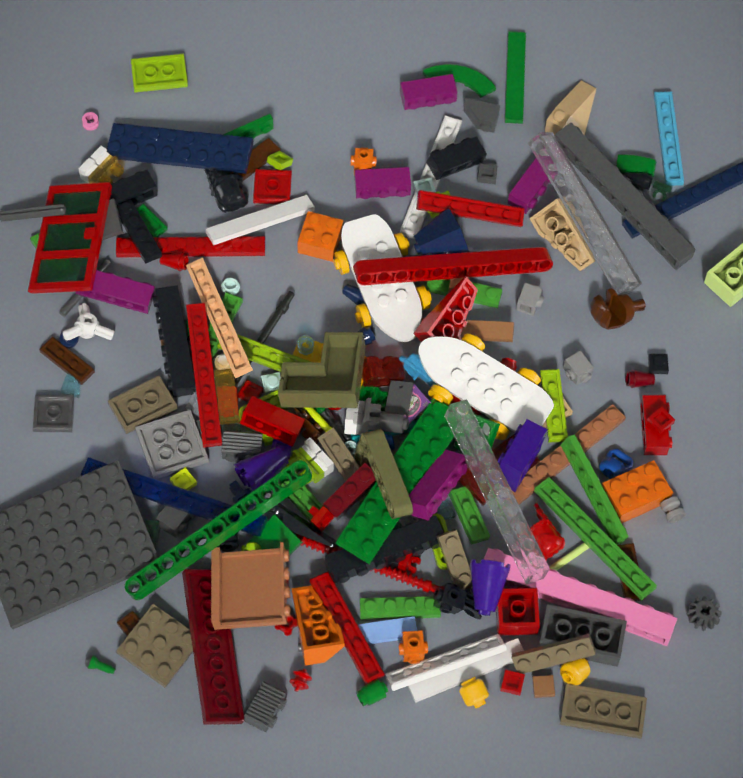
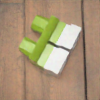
(316, 459)

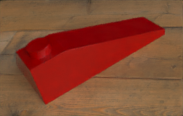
(450, 314)

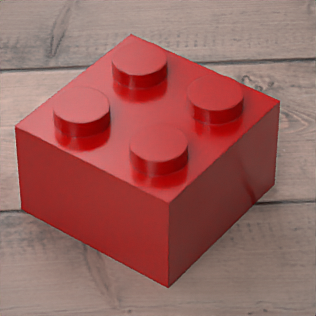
(518, 612)

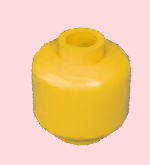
(575, 671)
(474, 692)

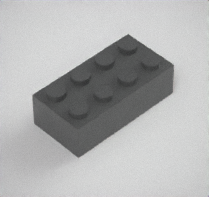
(567, 623)

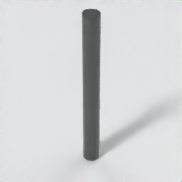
(73, 301)

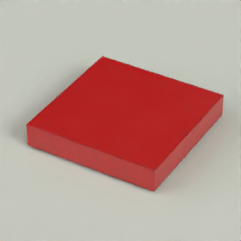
(272, 186)

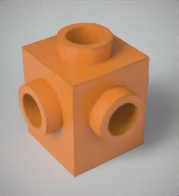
(363, 159)
(413, 647)

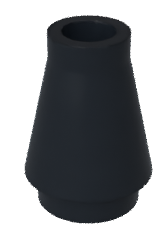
(640, 180)

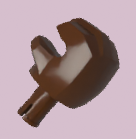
(615, 310)

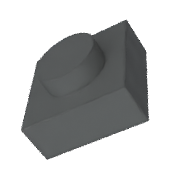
(487, 173)

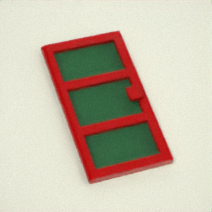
(71, 242)

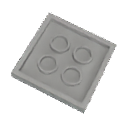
(171, 444)

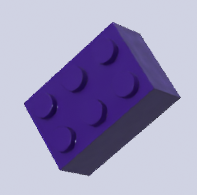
(521, 452)

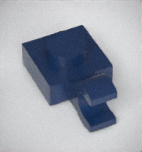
(239, 493)

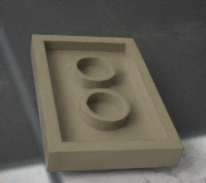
(142, 404)

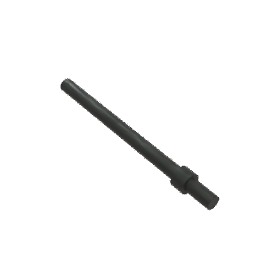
(281, 309)

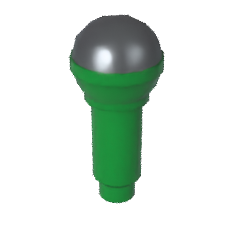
(93, 662)

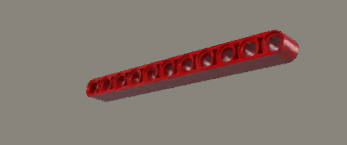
(452, 266)

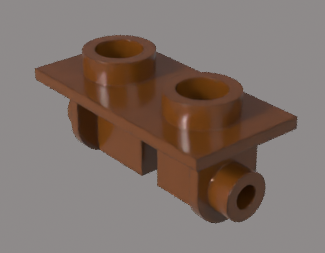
(312, 430)

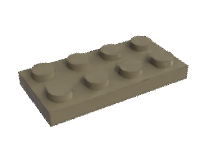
(603, 711)

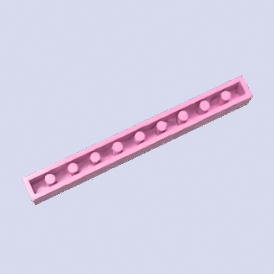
(575, 595)

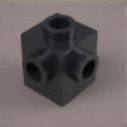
(449, 598)

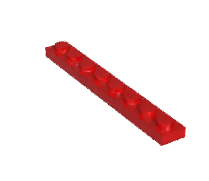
(198, 246)
(204, 375)

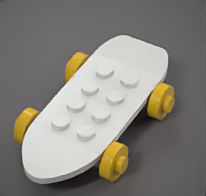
(392, 306)
(488, 385)

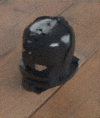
(227, 191)

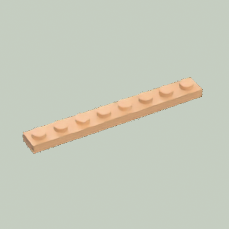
(219, 318)

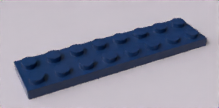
(180, 148)

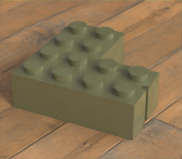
(328, 383)

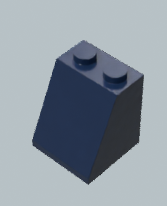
(441, 237)

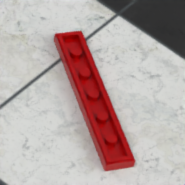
(470, 208)
(353, 638)

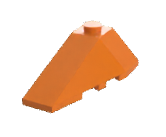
(317, 630)

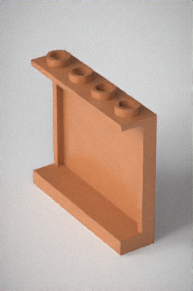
(249, 588)

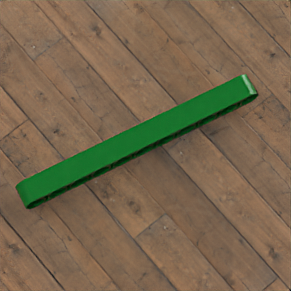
(215, 539)

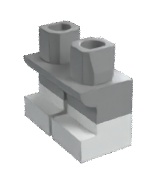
(362, 418)

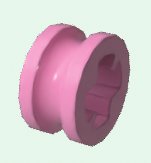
(90, 126)

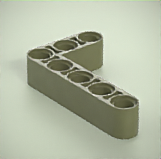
(375, 452)

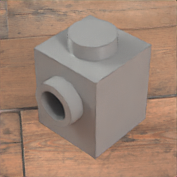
(530, 299)
(578, 368)

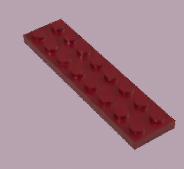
(212, 654)

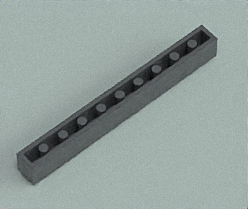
(625, 197)

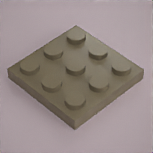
(157, 645)

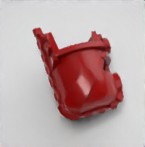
(546, 535)

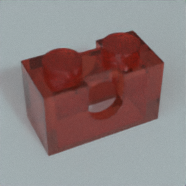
(381, 371)

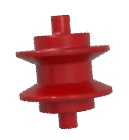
(300, 680)

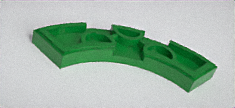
(465, 75)

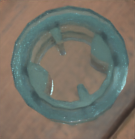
(305, 351)

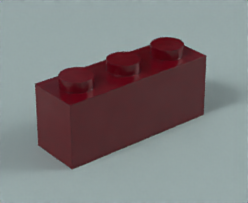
(350, 491)

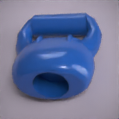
(612, 467)

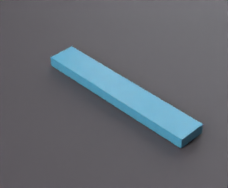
(668, 138)

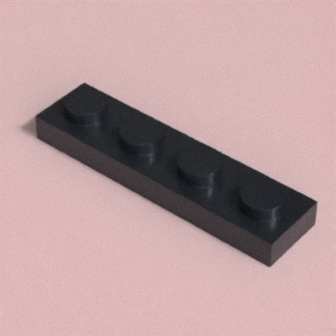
(138, 232)

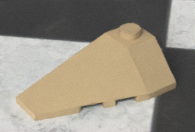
(560, 230)

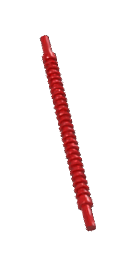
(388, 571)

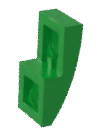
(636, 164)
(376, 395)

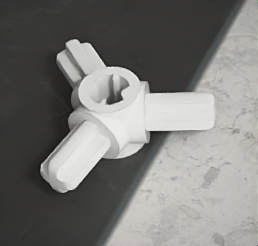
(87, 326)

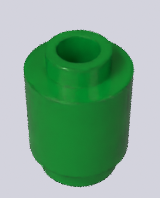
(372, 692)

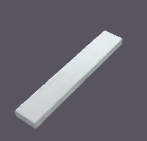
(259, 219)
(445, 662)
(453, 678)

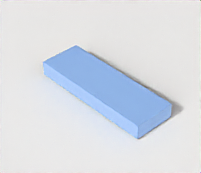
(387, 630)

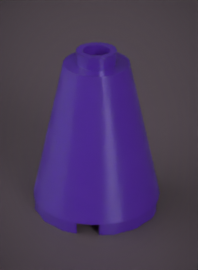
(261, 467)
(488, 584)

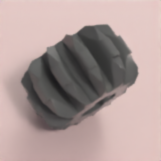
(705, 607)

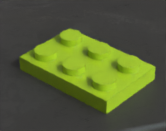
(159, 73)

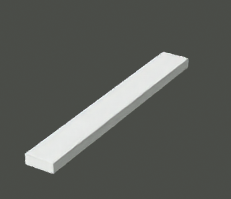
(415, 218)

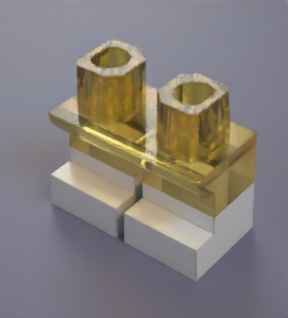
(100, 167)

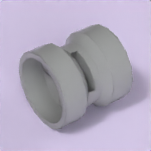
(672, 509)

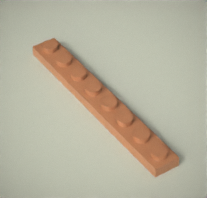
(557, 460)

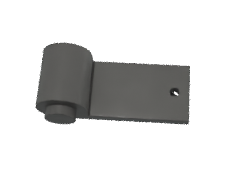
(397, 407)

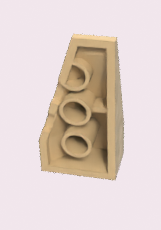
(573, 109)

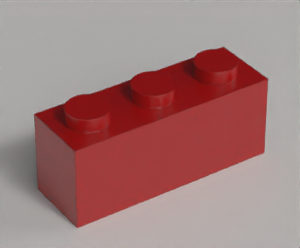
(272, 421)
(653, 441)

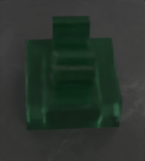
(662, 188)

